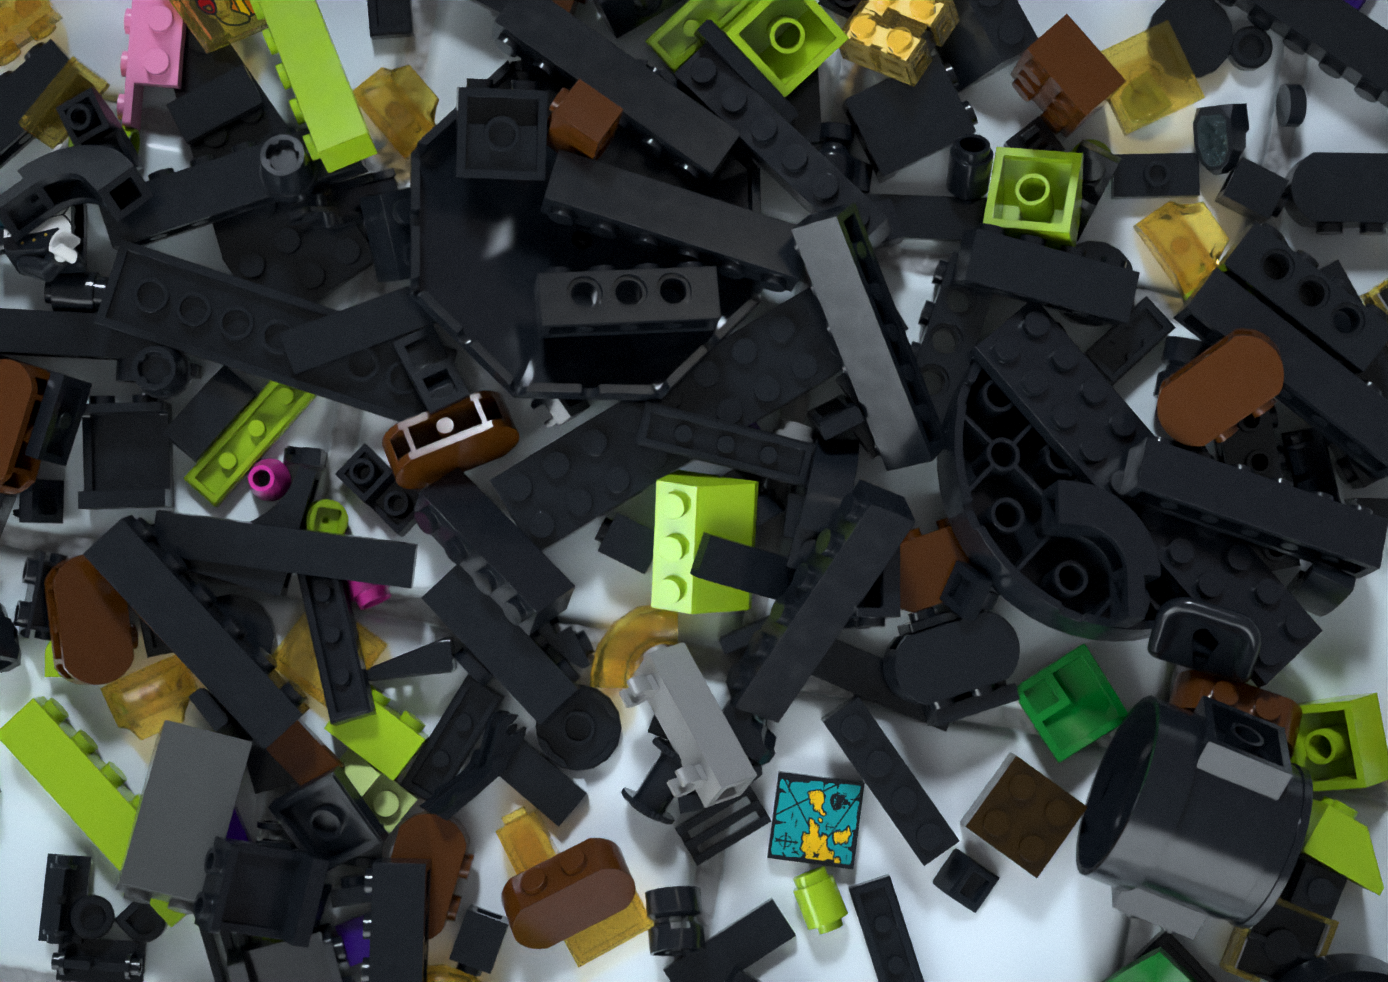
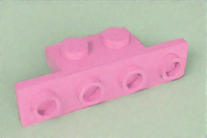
(152, 55)

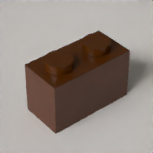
(582, 121)

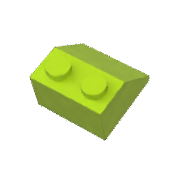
(785, 39)
(1036, 194)
(1342, 742)
(1342, 844)

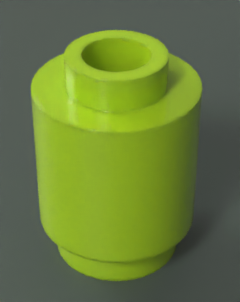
(819, 900)

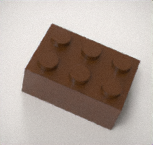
(1065, 77)

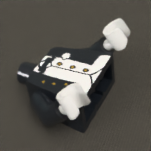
(53, 246)

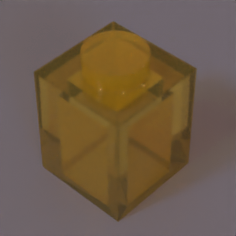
(526, 839)

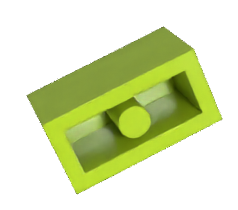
(384, 738)

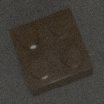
(1023, 814)

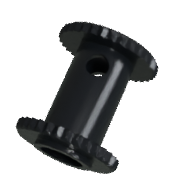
(654, 794)

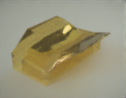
(398, 106)
(1183, 242)
(151, 696)

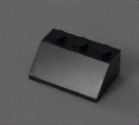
(985, 39)

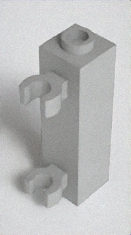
(693, 724)

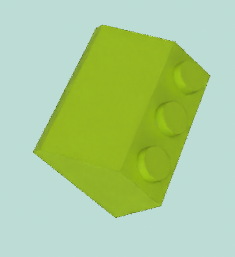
(684, 510)

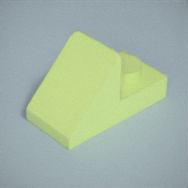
(383, 796)

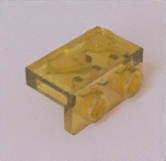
(23, 22)

